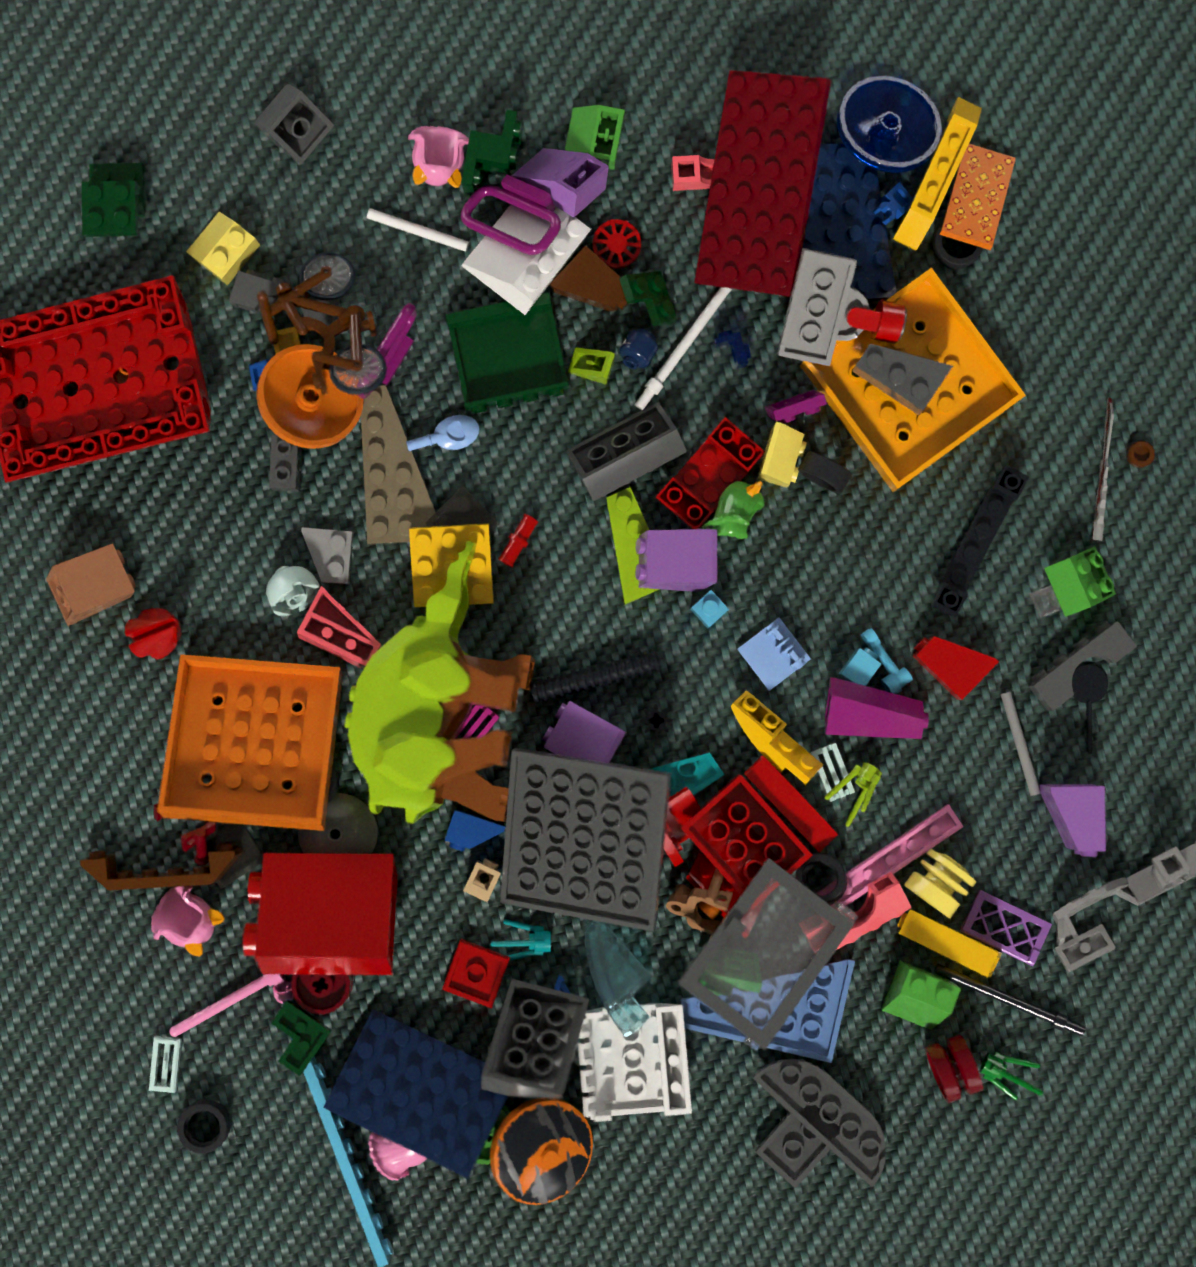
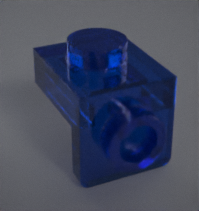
(740, 351)

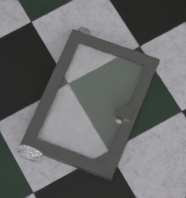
(766, 953)

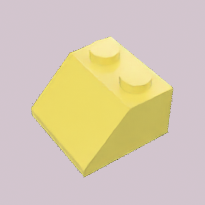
(223, 248)
(781, 455)

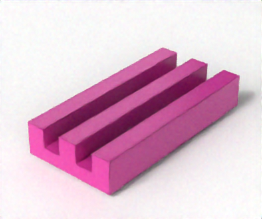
(487, 711)

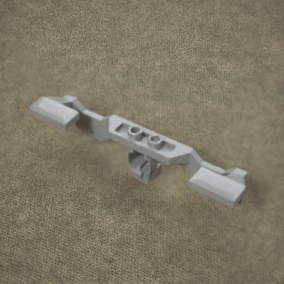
(1166, 873)

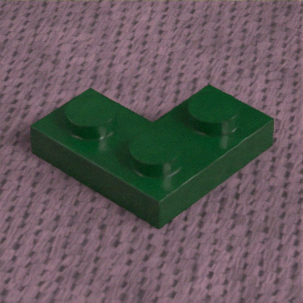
(652, 290)
(307, 1036)

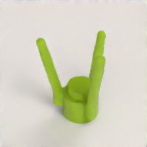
(867, 778)

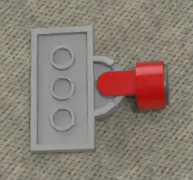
(830, 310)

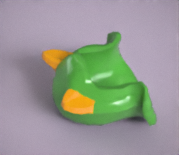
(736, 509)

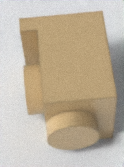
(476, 887)

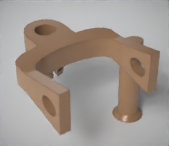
(684, 903)

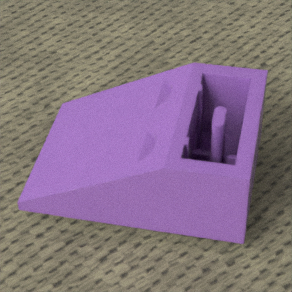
(568, 176)

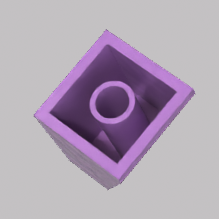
(677, 559)
(582, 735)
(1078, 815)

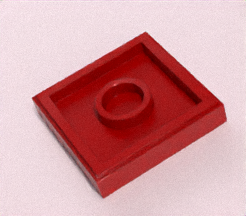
(476, 973)

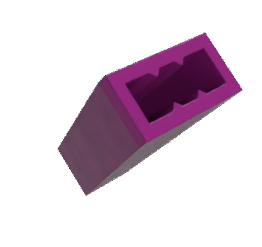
(872, 712)

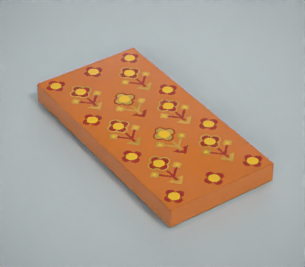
(978, 197)

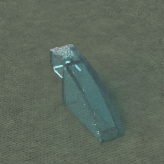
(616, 976)

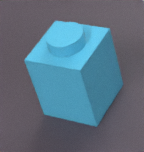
(709, 609)
(860, 666)

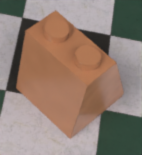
(90, 583)

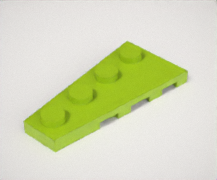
(627, 526)

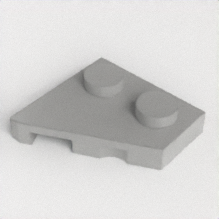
(330, 553)

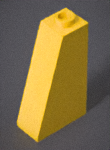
(949, 942)

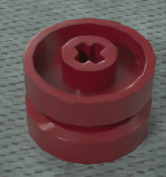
(319, 998)
(955, 1068)

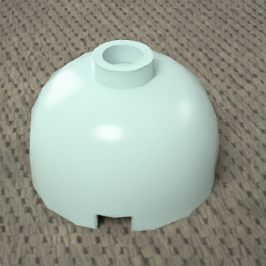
(291, 589)

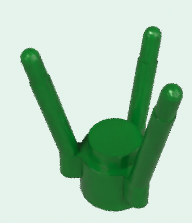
(993, 1068)

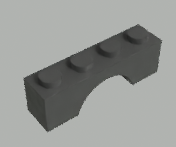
(250, 283)
(1055, 685)

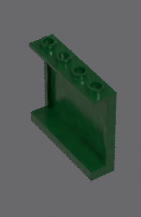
(507, 354)

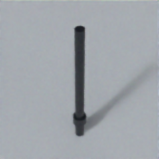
(1056, 1019)

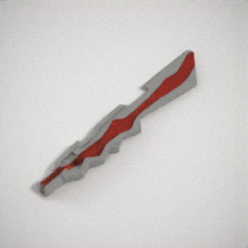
(1100, 507)

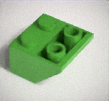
(596, 132)
(1080, 581)

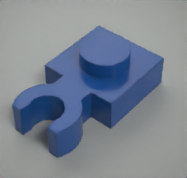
(894, 203)

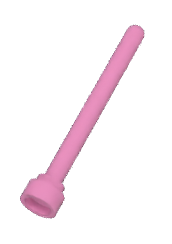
(266, 979)

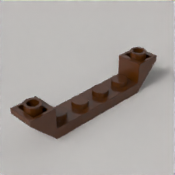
(104, 870)

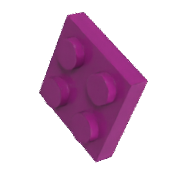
(787, 409)

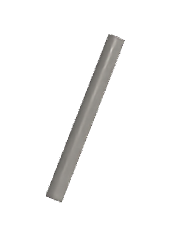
(1020, 743)

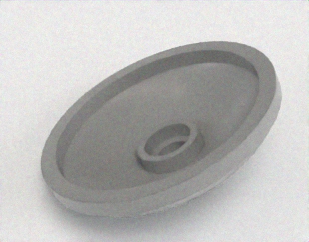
(356, 828)

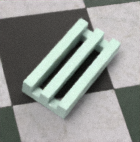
(824, 750)
(177, 1042)

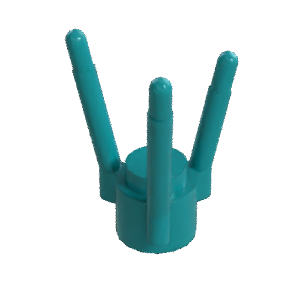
(538, 941)

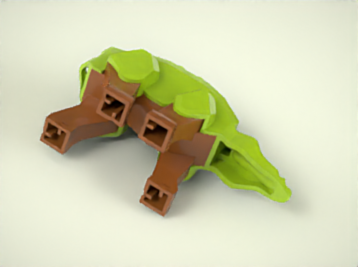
(417, 701)

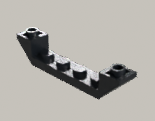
(977, 540)

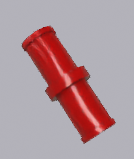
(518, 540)

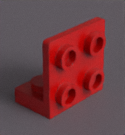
(680, 809)

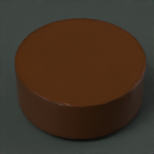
(1140, 454)

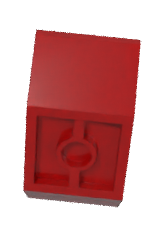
(715, 465)

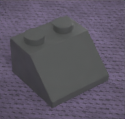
(294, 123)

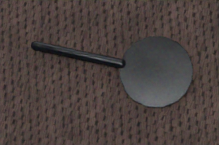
(1089, 687)

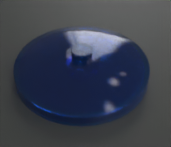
(889, 124)

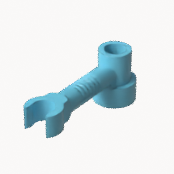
(896, 678)

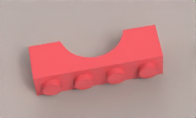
(691, 172)
(883, 902)

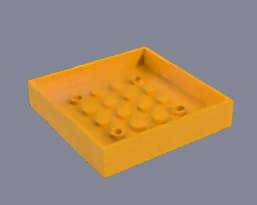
(949, 416)

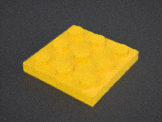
(438, 547)

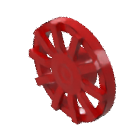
(617, 243)

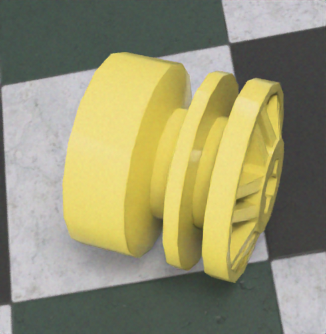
(940, 882)

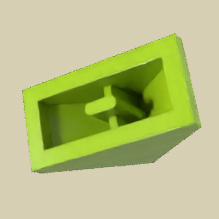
(592, 364)

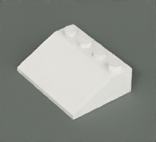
(522, 276)

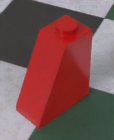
(953, 665)

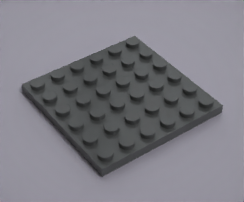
(584, 838)

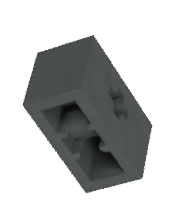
(285, 466)

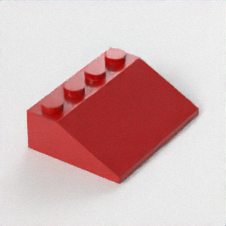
(741, 833)

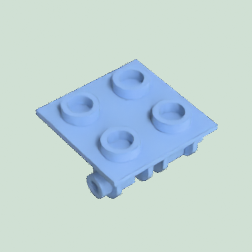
(774, 654)

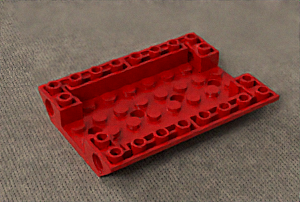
(89, 345)

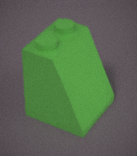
(920, 996)

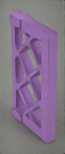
(1024, 917)

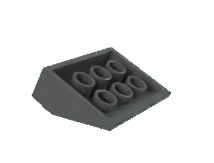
(534, 1041)

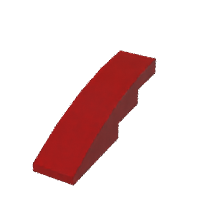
(790, 803)

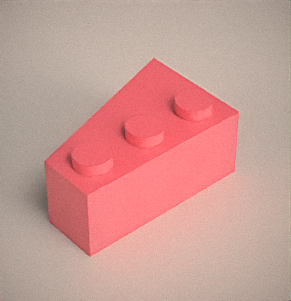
(336, 631)

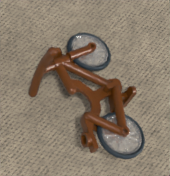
(328, 277)

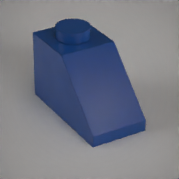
(470, 830)

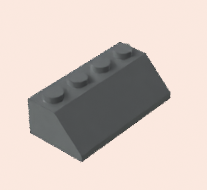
(626, 451)

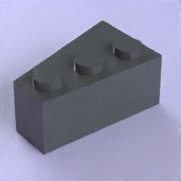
(902, 375)

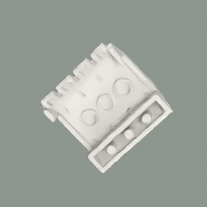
(636, 1071)

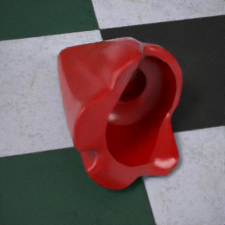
(153, 633)

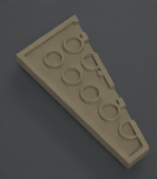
(392, 480)

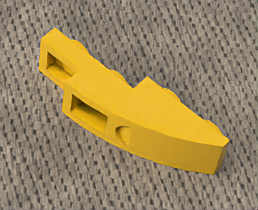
(767, 735)

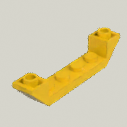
(939, 174)

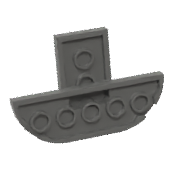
(818, 1120)

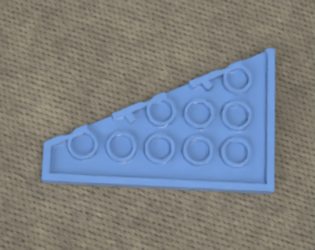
(808, 1030)

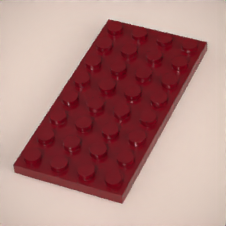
(762, 181)

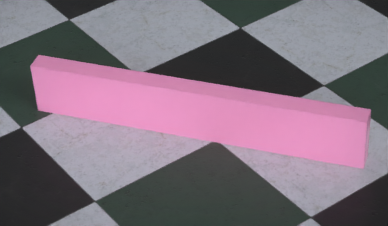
(898, 853)

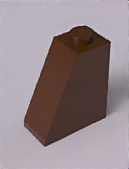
(590, 282)

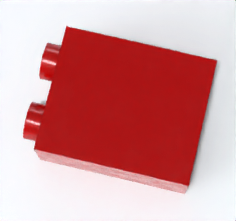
(323, 914)

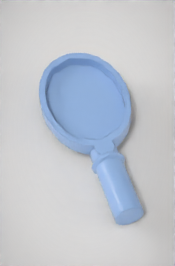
(450, 434)

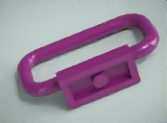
(522, 196)
(396, 343)

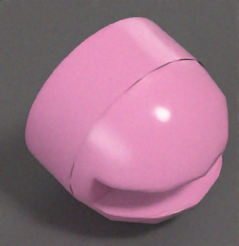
(283, 992)

